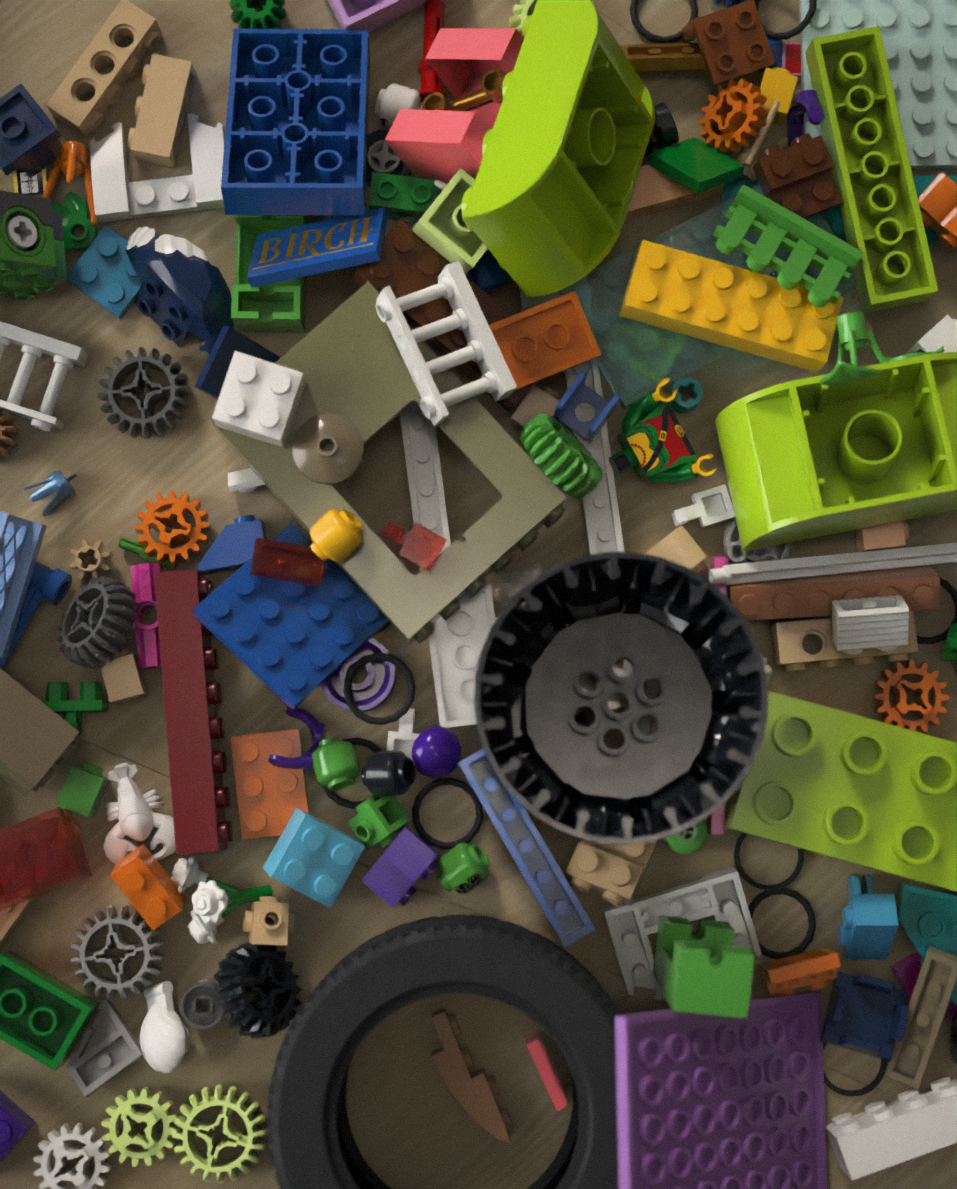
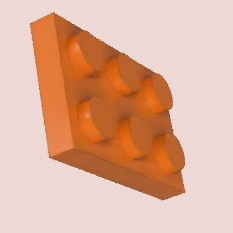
(545, 339)
(264, 791)

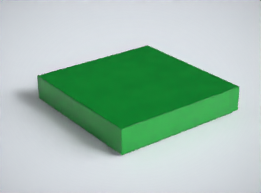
(696, 165)

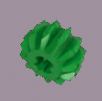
(248, 18)

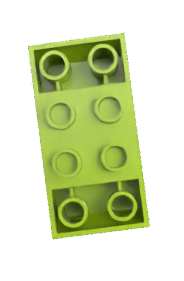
(560, 150)
(842, 456)

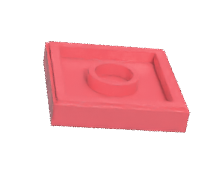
(546, 1070)

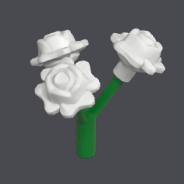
(210, 898)

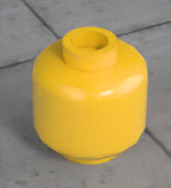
(336, 535)

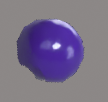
(436, 752)

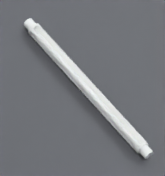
(834, 564)

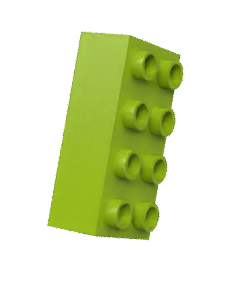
(852, 792)

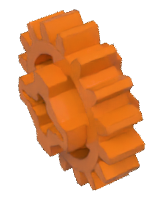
(733, 116)
(169, 541)
(922, 708)

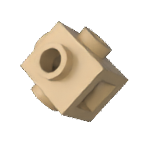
(263, 934)

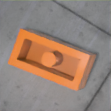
(147, 886)

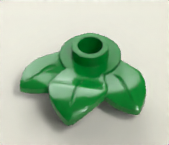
(75, 214)

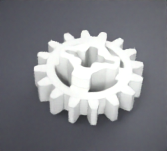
(64, 1151)

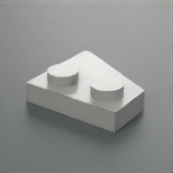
(104, 1051)

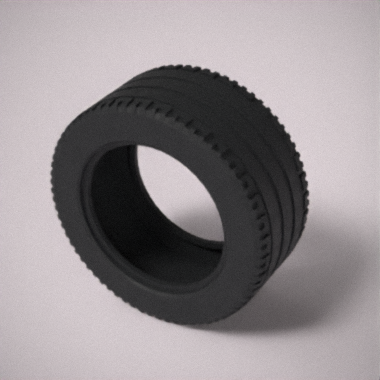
(424, 959)

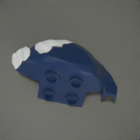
(179, 287)

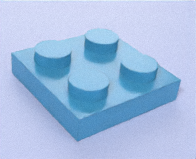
(107, 273)

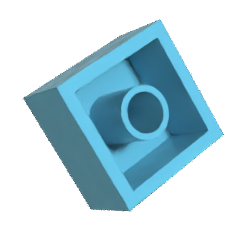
(313, 857)

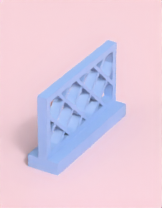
(18, 554)

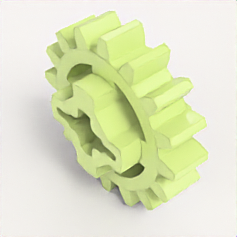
(149, 1136)

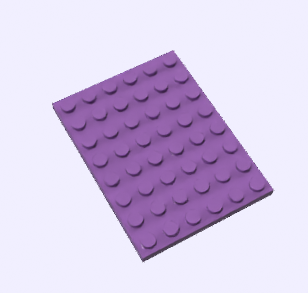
(723, 1097)

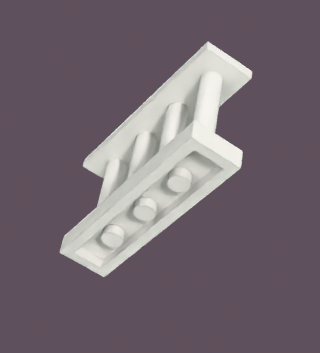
(466, 317)
(33, 346)

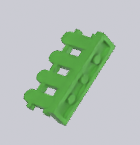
(793, 234)

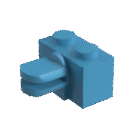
(867, 921)

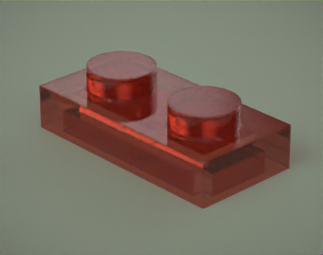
(286, 562)

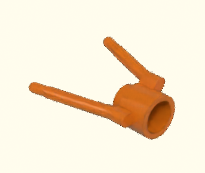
(73, 163)

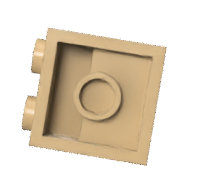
(610, 869)

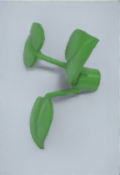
(853, 337)

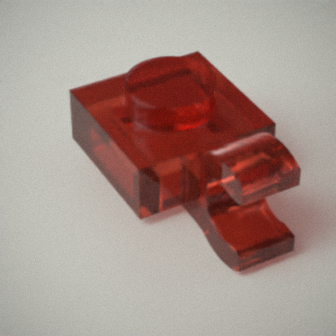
(419, 545)

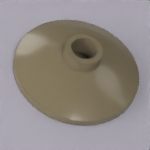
(333, 465)

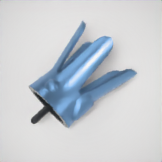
(57, 482)

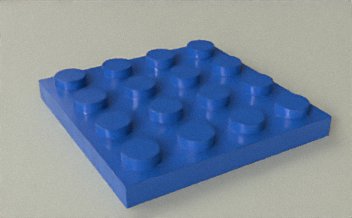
(291, 630)

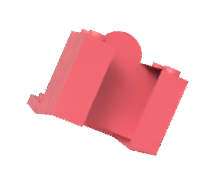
(440, 141)

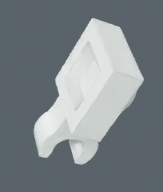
(709, 507)
(404, 738)

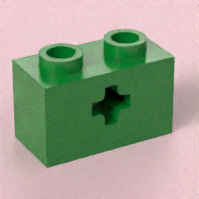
(402, 196)

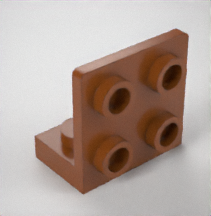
(731, 41)

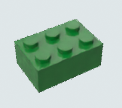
(40, 1011)

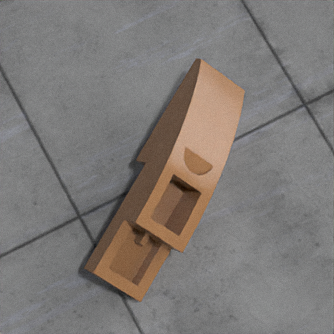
(472, 1090)

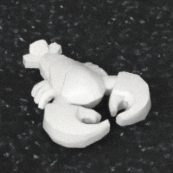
(136, 817)

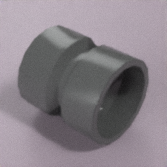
(199, 1005)

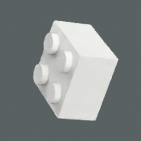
(259, 399)

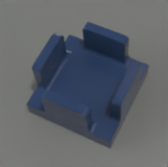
(25, 133)
(865, 1015)

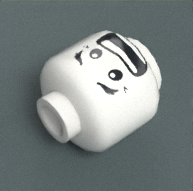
(392, 100)

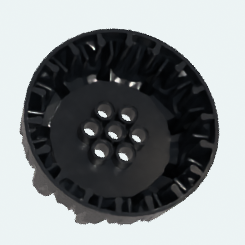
(672, 633)

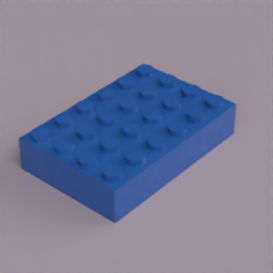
(297, 122)

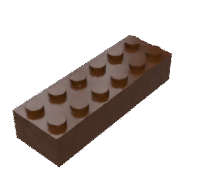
(412, 265)

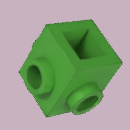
(378, 821)

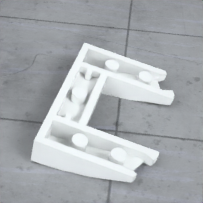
(124, 200)
(714, 894)

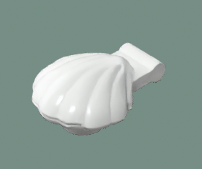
(162, 1033)

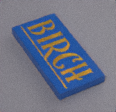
(318, 247)

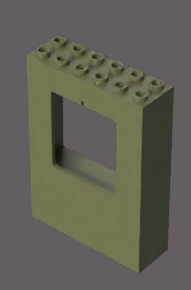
(360, 375)

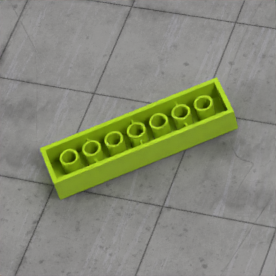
(871, 169)

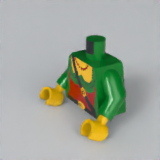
(656, 442)

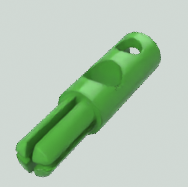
(134, 547)

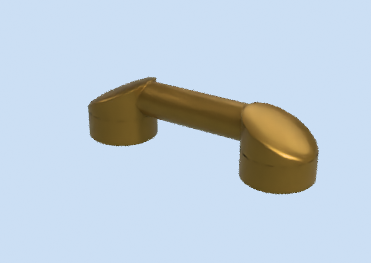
(491, 90)

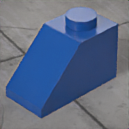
(233, 546)

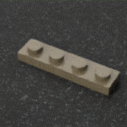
(924, 1017)

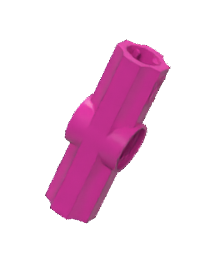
(146, 635)

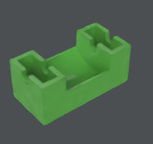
(269, 306)
(702, 968)

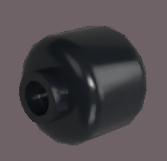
(388, 773)

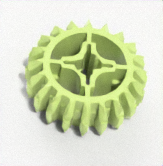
(235, 1136)

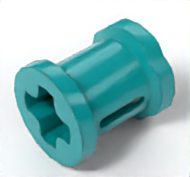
(695, 396)

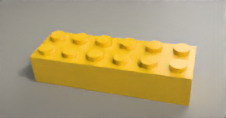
(728, 306)

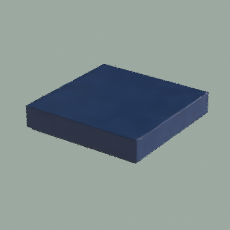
(219, 360)

